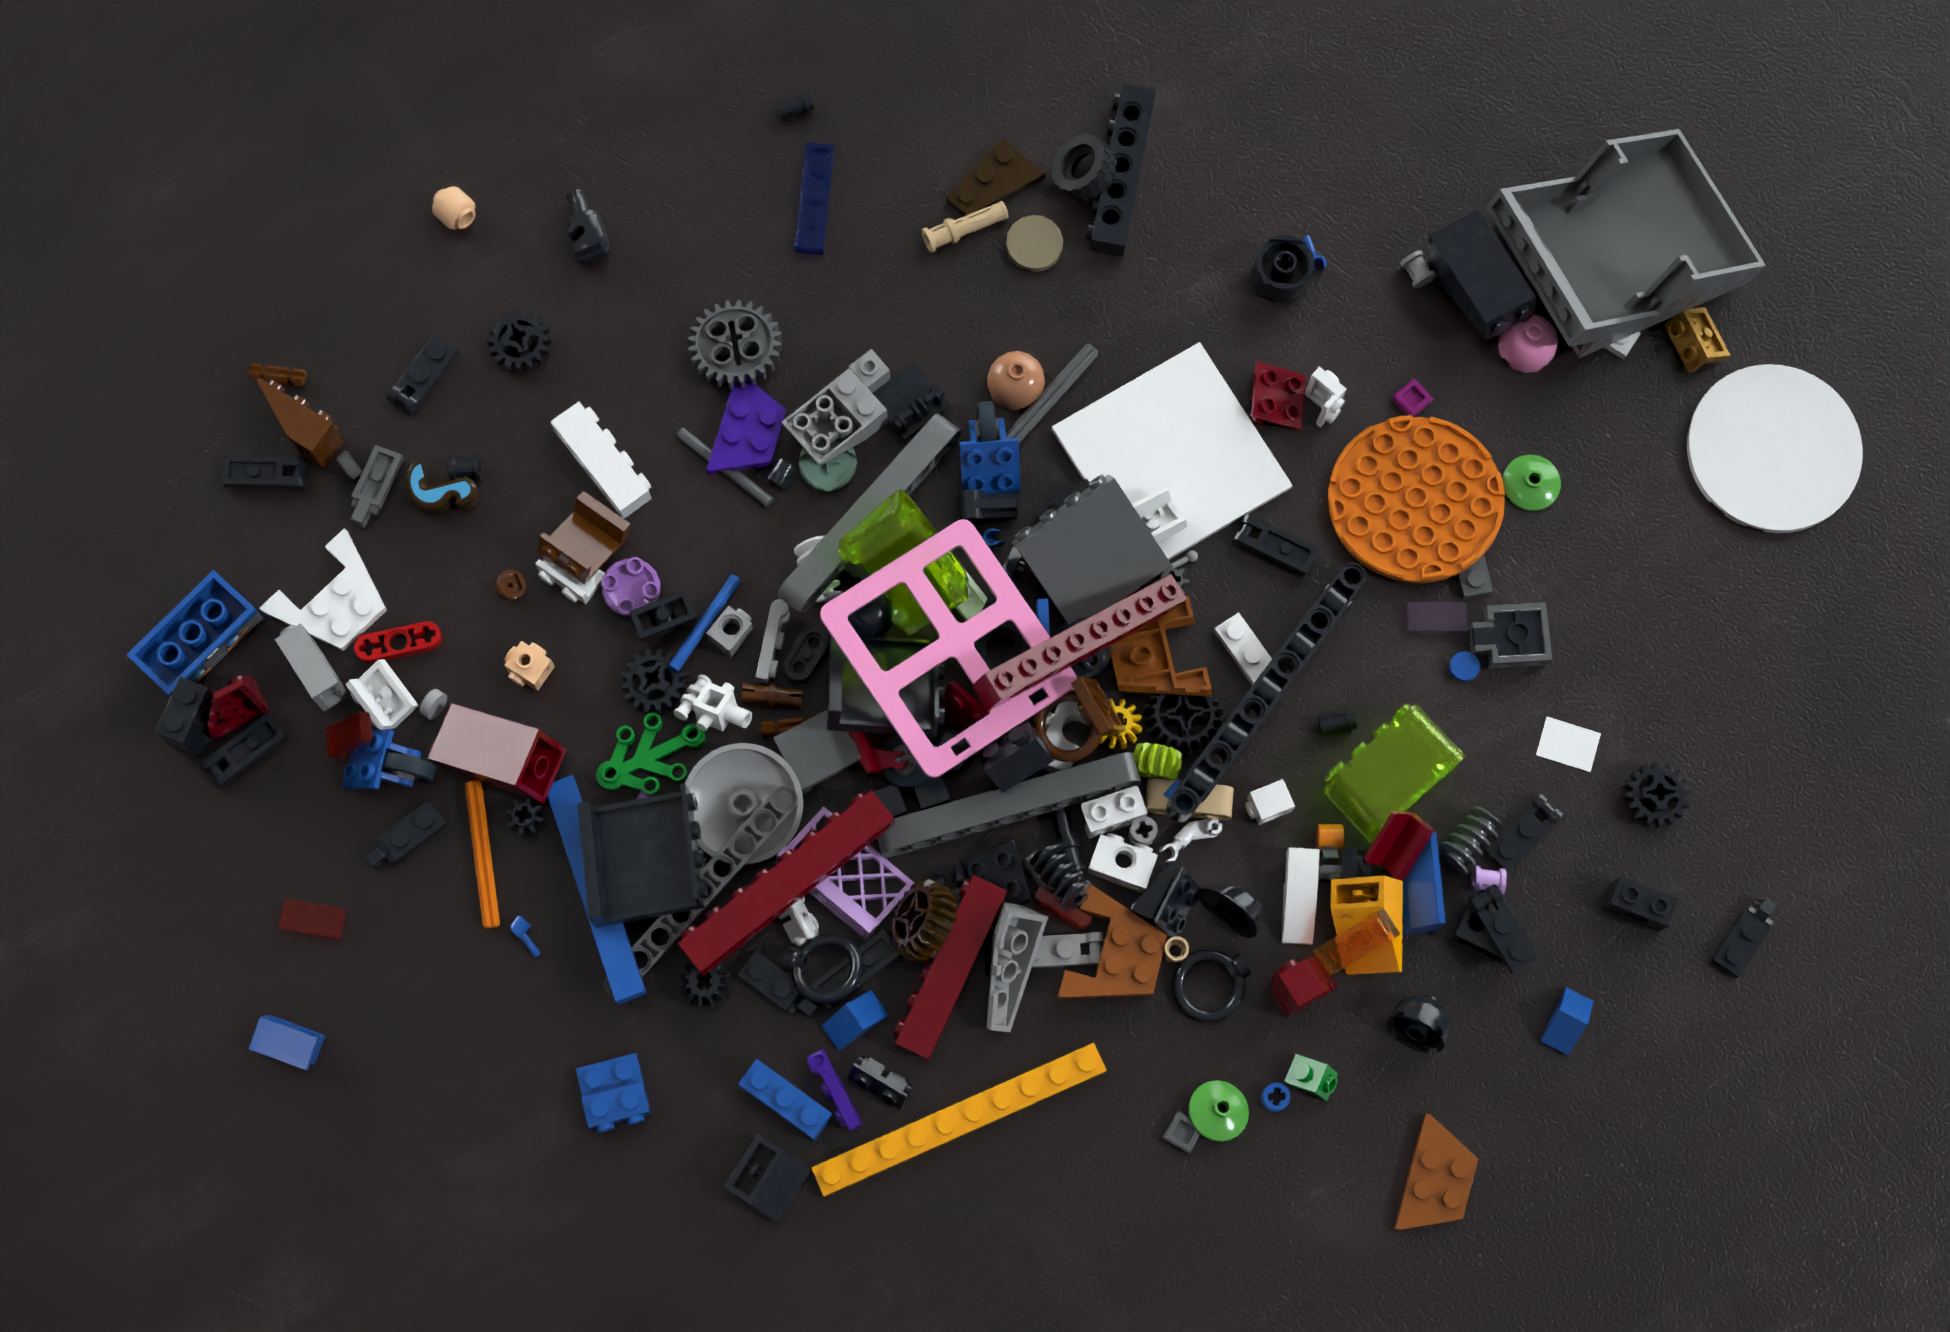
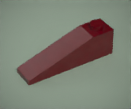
(235, 706)

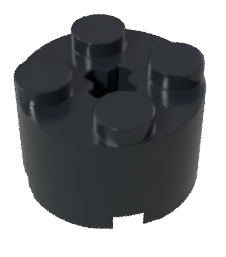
(1298, 266)

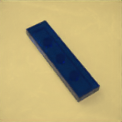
(814, 198)

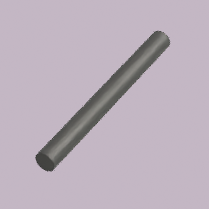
(739, 478)

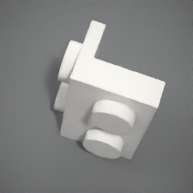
(1326, 393)
(1160, 514)
(382, 696)

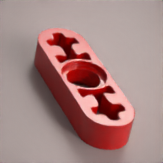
(387, 635)

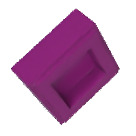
(1412, 398)

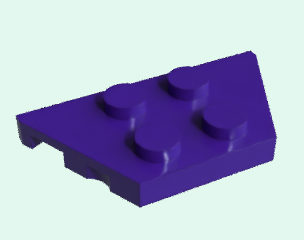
(747, 430)

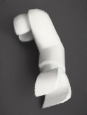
(1192, 831)

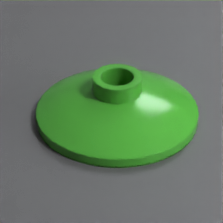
(1523, 492)
(1207, 1117)

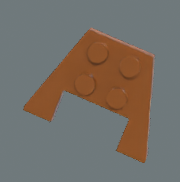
(1145, 663)
(1127, 957)

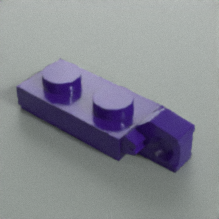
(834, 1089)

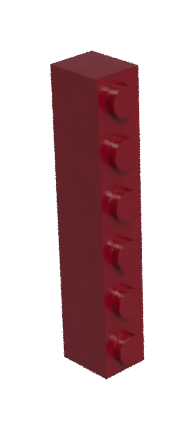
(950, 968)

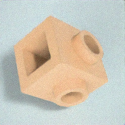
(528, 665)

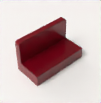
(1399, 843)

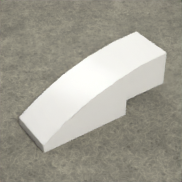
(1300, 895)

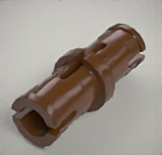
(771, 695)

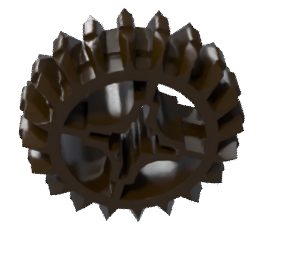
(923, 920)

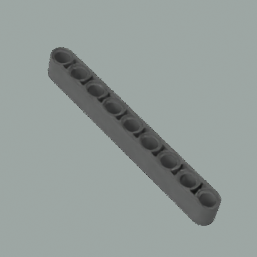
(903, 473)
(1018, 803)
(714, 881)

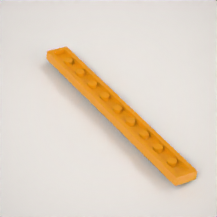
(958, 1119)

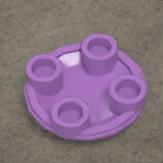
(630, 585)

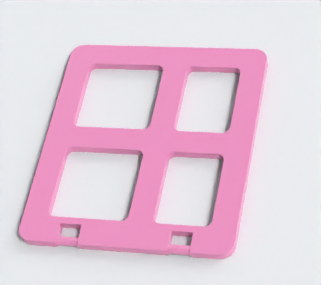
(954, 641)

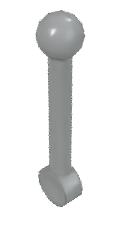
(1190, 556)

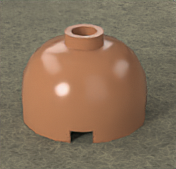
(1015, 380)

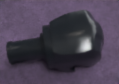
(595, 240)

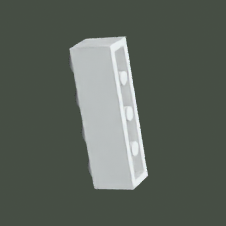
(601, 460)

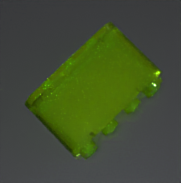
(1392, 770)

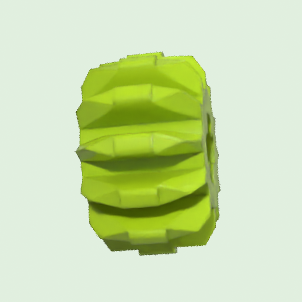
(1157, 761)

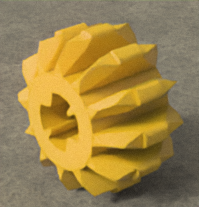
(1129, 721)

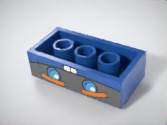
(195, 634)

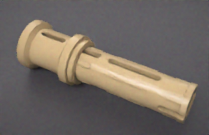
(952, 229)

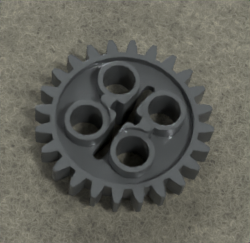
(707, 348)

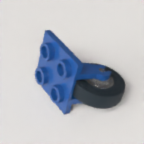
(989, 463)
(398, 767)

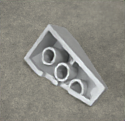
(1013, 954)

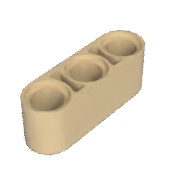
(1216, 806)

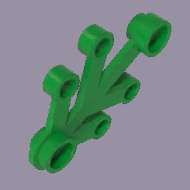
(646, 758)

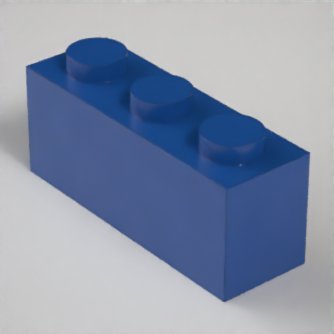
(785, 1100)

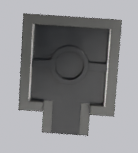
(1512, 635)

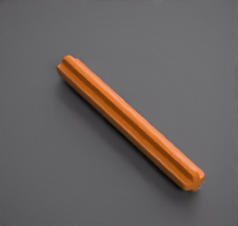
(482, 854)

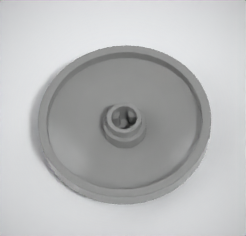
(732, 786)

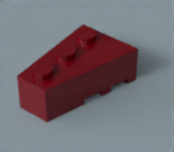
(1300, 984)

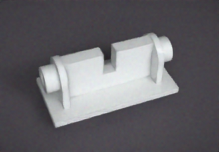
(802, 925)

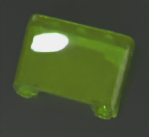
(888, 534)

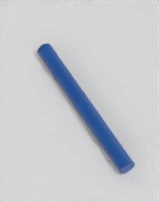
(704, 623)

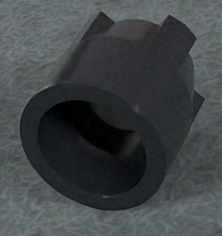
(781, 473)

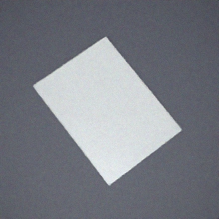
(1568, 744)

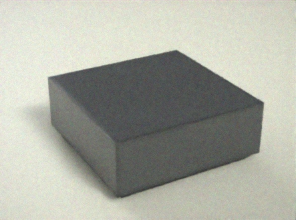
(1181, 1133)

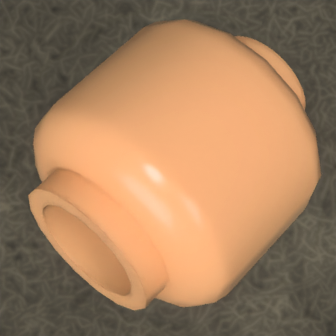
(453, 208)

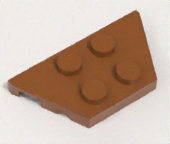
(1437, 1178)

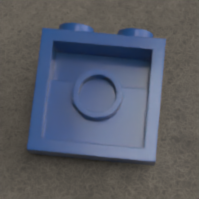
(613, 1093)

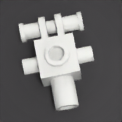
(712, 705)

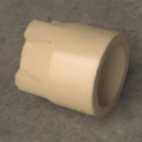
(1181, 943)

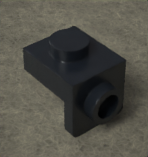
(1354, 864)

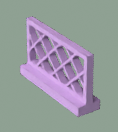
(845, 906)

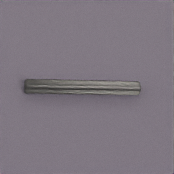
(1053, 393)

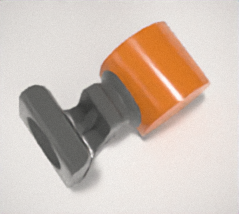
(1330, 842)

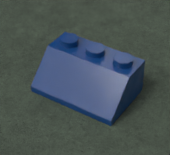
(1423, 893)

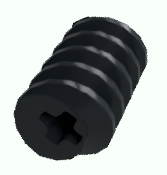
(1059, 876)

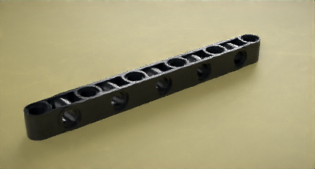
(1266, 692)

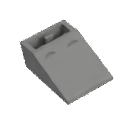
(837, 418)

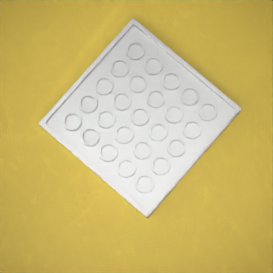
(1178, 433)

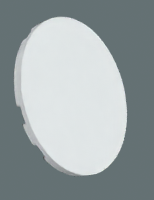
(1774, 448)

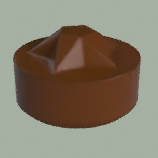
(510, 585)

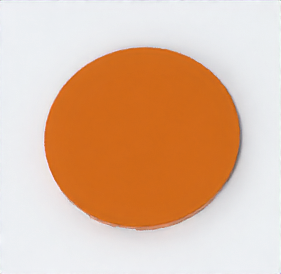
(1416, 499)

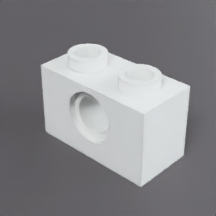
(1104, 865)

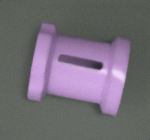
(1484, 878)

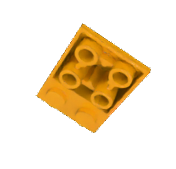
(1359, 898)

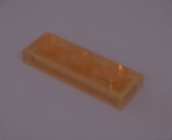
(1356, 941)

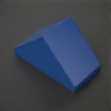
(854, 1019)
(1567, 1021)

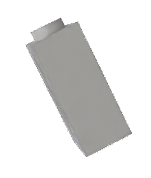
(311, 666)

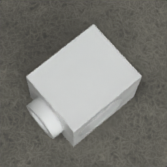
(1269, 802)

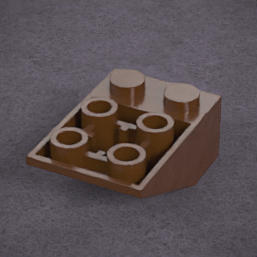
(309, 432)

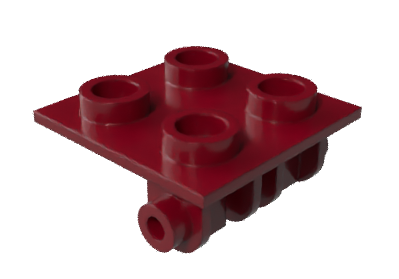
(1277, 396)

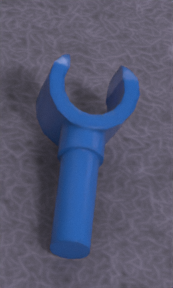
(1318, 258)
(988, 537)
(519, 928)

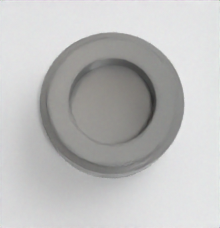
(433, 704)

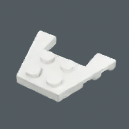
(342, 608)

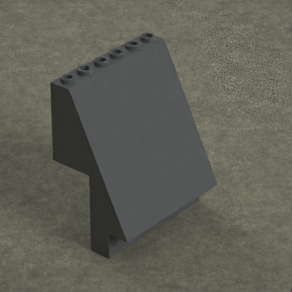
(1625, 239)

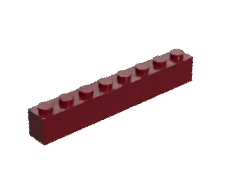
(786, 882)

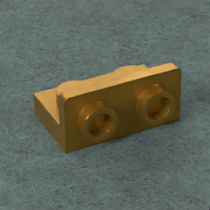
(1696, 338)

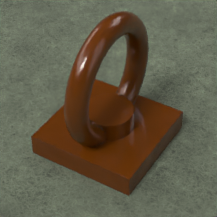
(1095, 711)

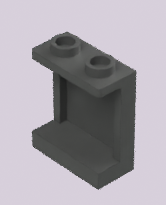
(815, 751)

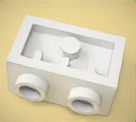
(572, 588)
(1113, 811)

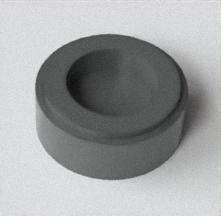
(349, 465)

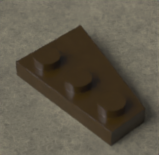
(994, 178)

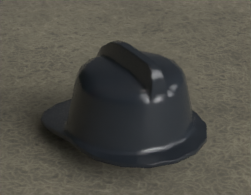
(1234, 907)

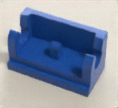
(286, 1041)

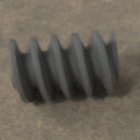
(1468, 838)

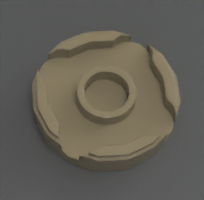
(1034, 243)

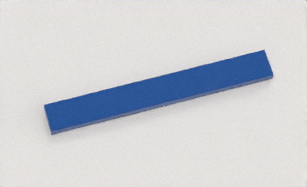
(612, 939)

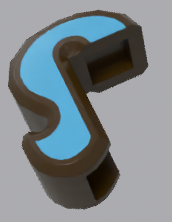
(439, 497)

